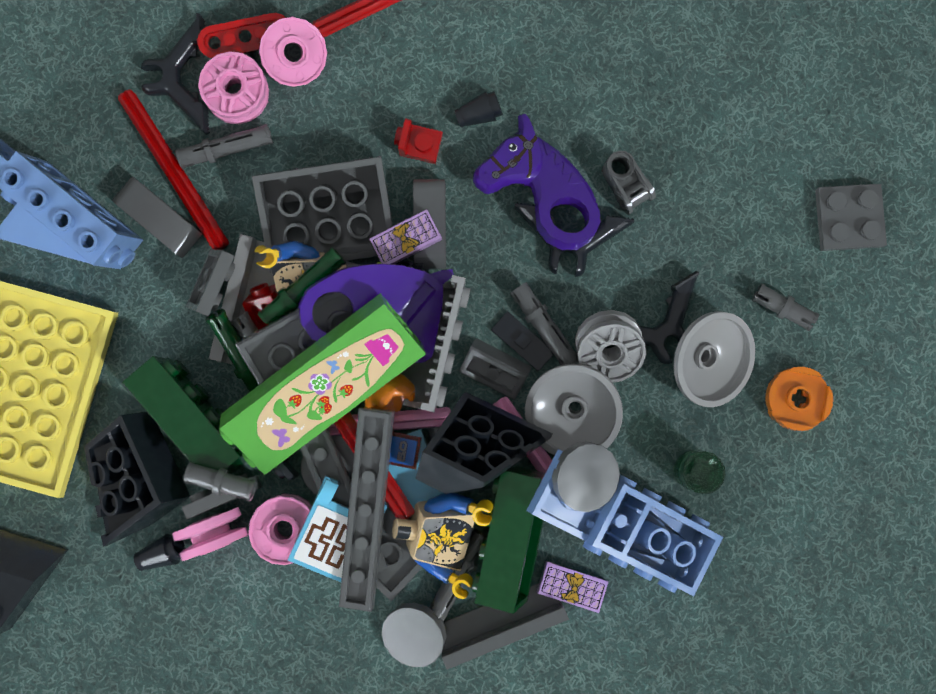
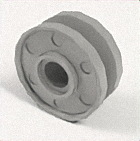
(608, 329)

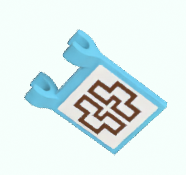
(323, 535)

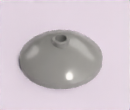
(714, 359)
(550, 408)

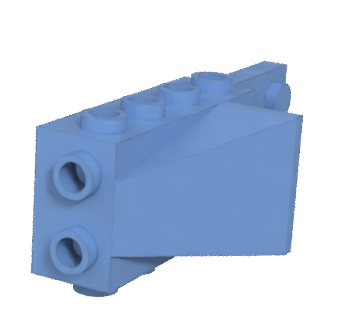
(59, 215)
(636, 532)

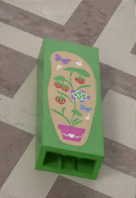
(321, 385)

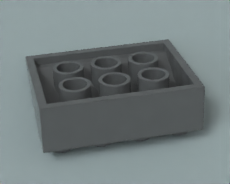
(325, 206)

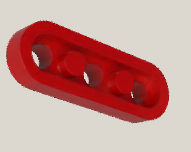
(230, 33)

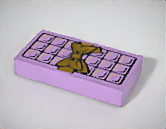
(406, 238)
(572, 587)

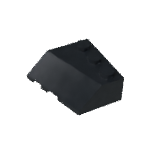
(476, 446)
(133, 475)
(23, 571)

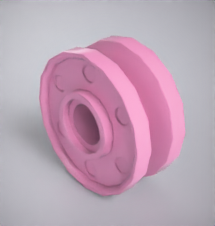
(306, 37)
(232, 69)
(263, 526)
(210, 534)

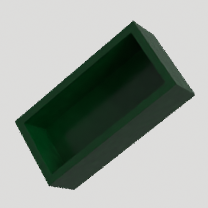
(183, 412)
(511, 542)

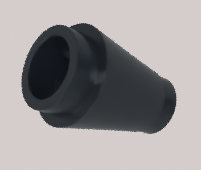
(479, 110)
(159, 553)

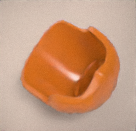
(392, 394)

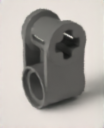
(628, 183)

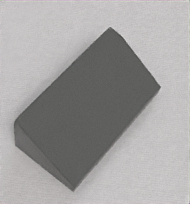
(495, 369)

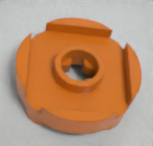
(809, 414)

